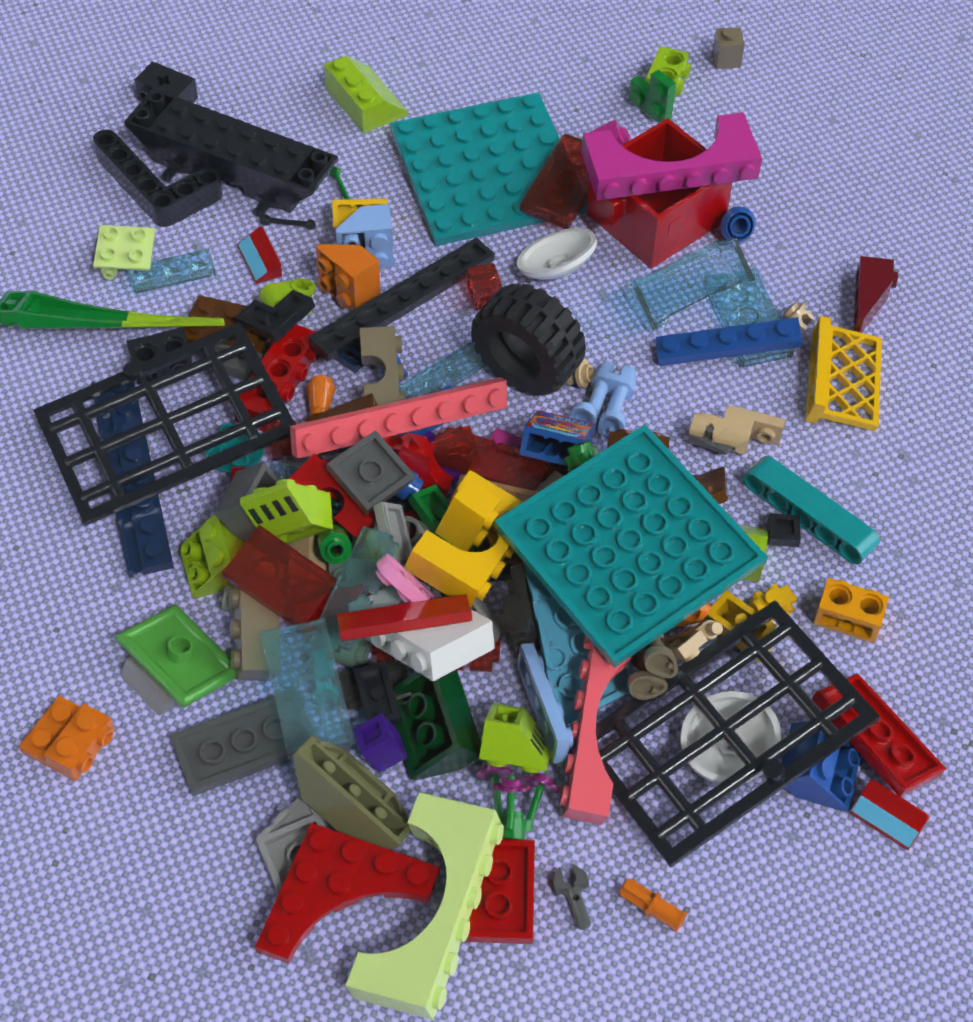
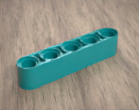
(817, 512)

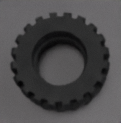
(528, 339)

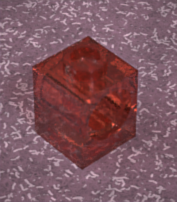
(482, 284)

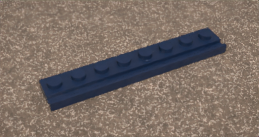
(141, 524)

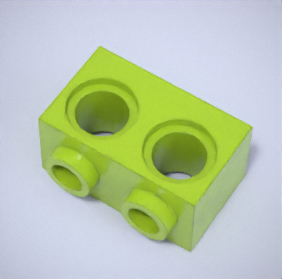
(673, 64)

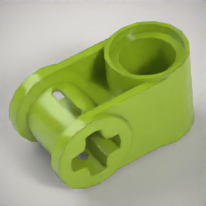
(274, 292)

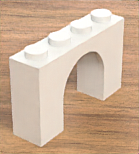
(434, 649)

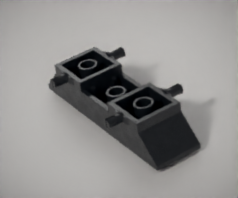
(264, 163)

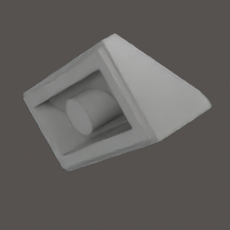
(146, 687)

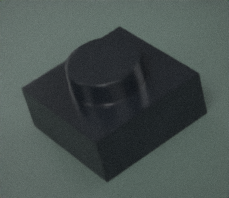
(783, 530)

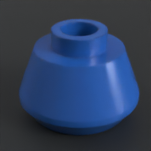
(738, 223)

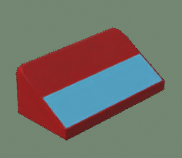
(260, 256)
(889, 814)

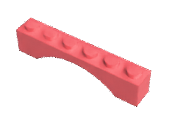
(588, 784)

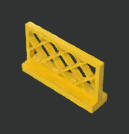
(820, 376)

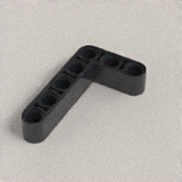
(161, 203)

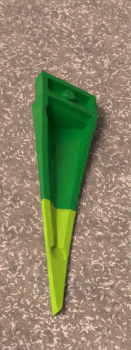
(47, 312)

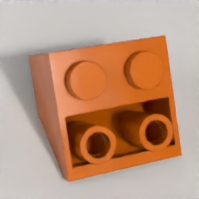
(348, 274)

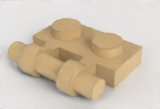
(687, 642)

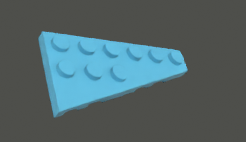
(563, 651)

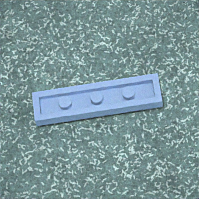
(541, 697)

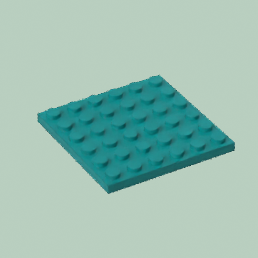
(476, 165)
(630, 544)

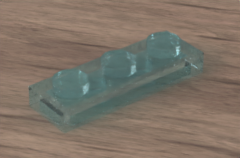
(173, 271)

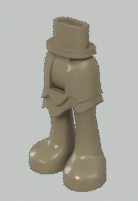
(655, 664)

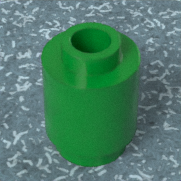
(338, 553)

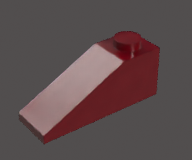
(872, 288)

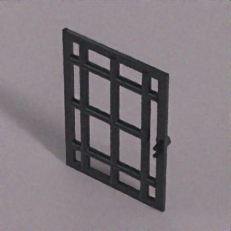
(164, 421)
(768, 762)

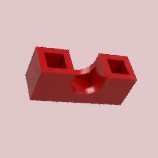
(351, 516)

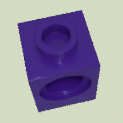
(380, 743)

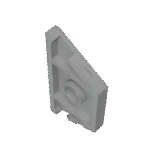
(284, 837)

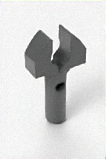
(574, 894)

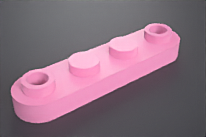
(406, 584)

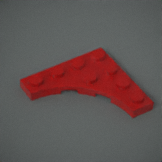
(334, 874)

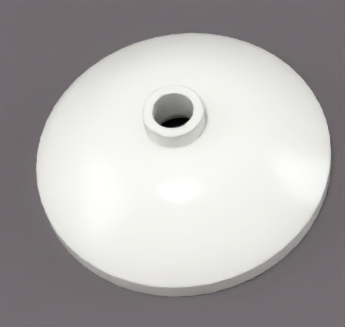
(557, 254)
(719, 762)

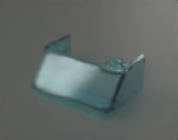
(686, 281)

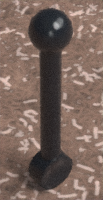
(266, 220)

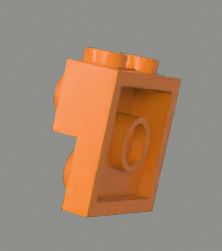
(68, 737)

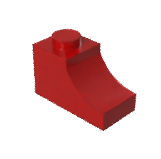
(419, 457)

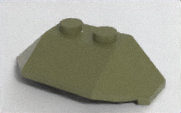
(349, 794)

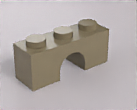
(380, 348)

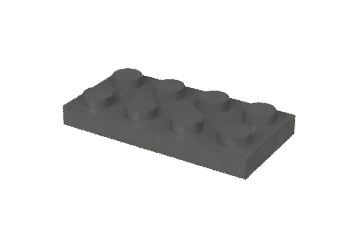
(231, 746)

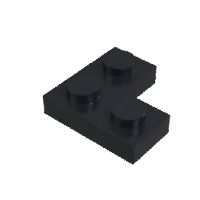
(278, 320)

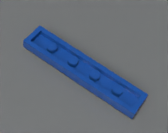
(729, 341)

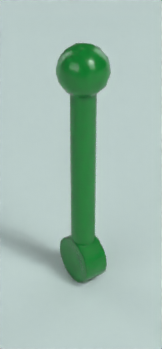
(335, 172)

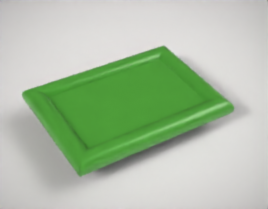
(178, 655)

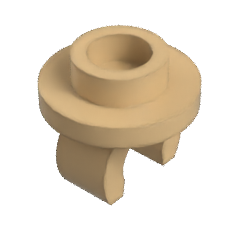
(797, 310)
(581, 375)

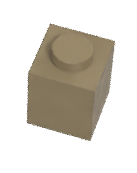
(728, 48)

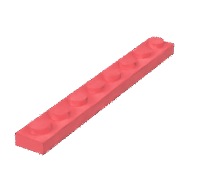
(398, 417)

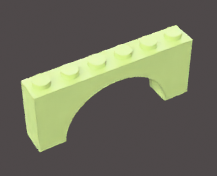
(416, 974)

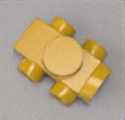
(782, 595)

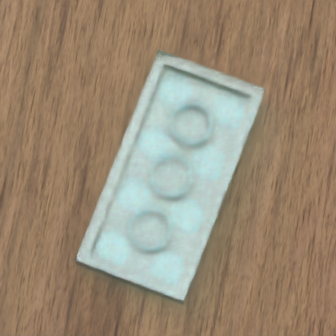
(748, 306)
(306, 685)

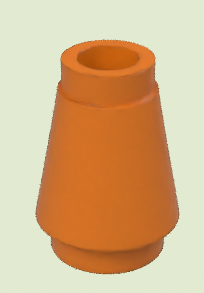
(320, 394)

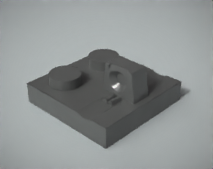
(370, 472)

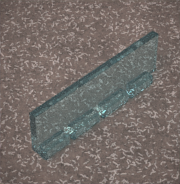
(356, 581)

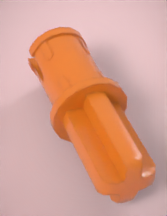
(653, 904)

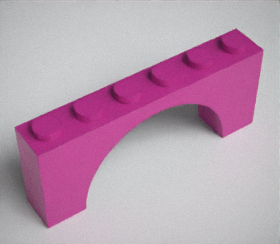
(620, 173)

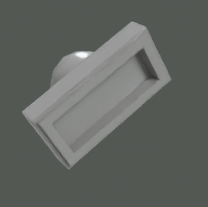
(392, 521)

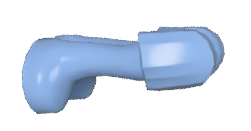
(609, 384)

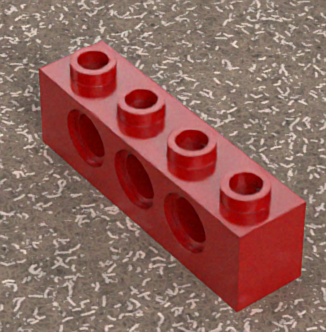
(287, 367)

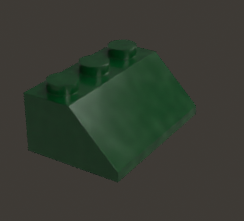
(436, 725)

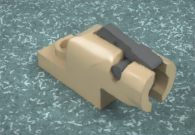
(734, 430)

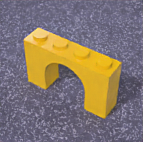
(461, 571)

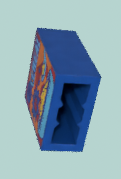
(549, 436)

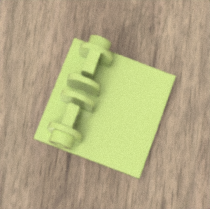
(123, 249)

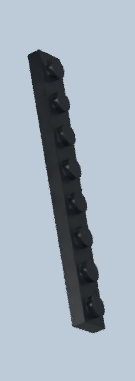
(400, 299)

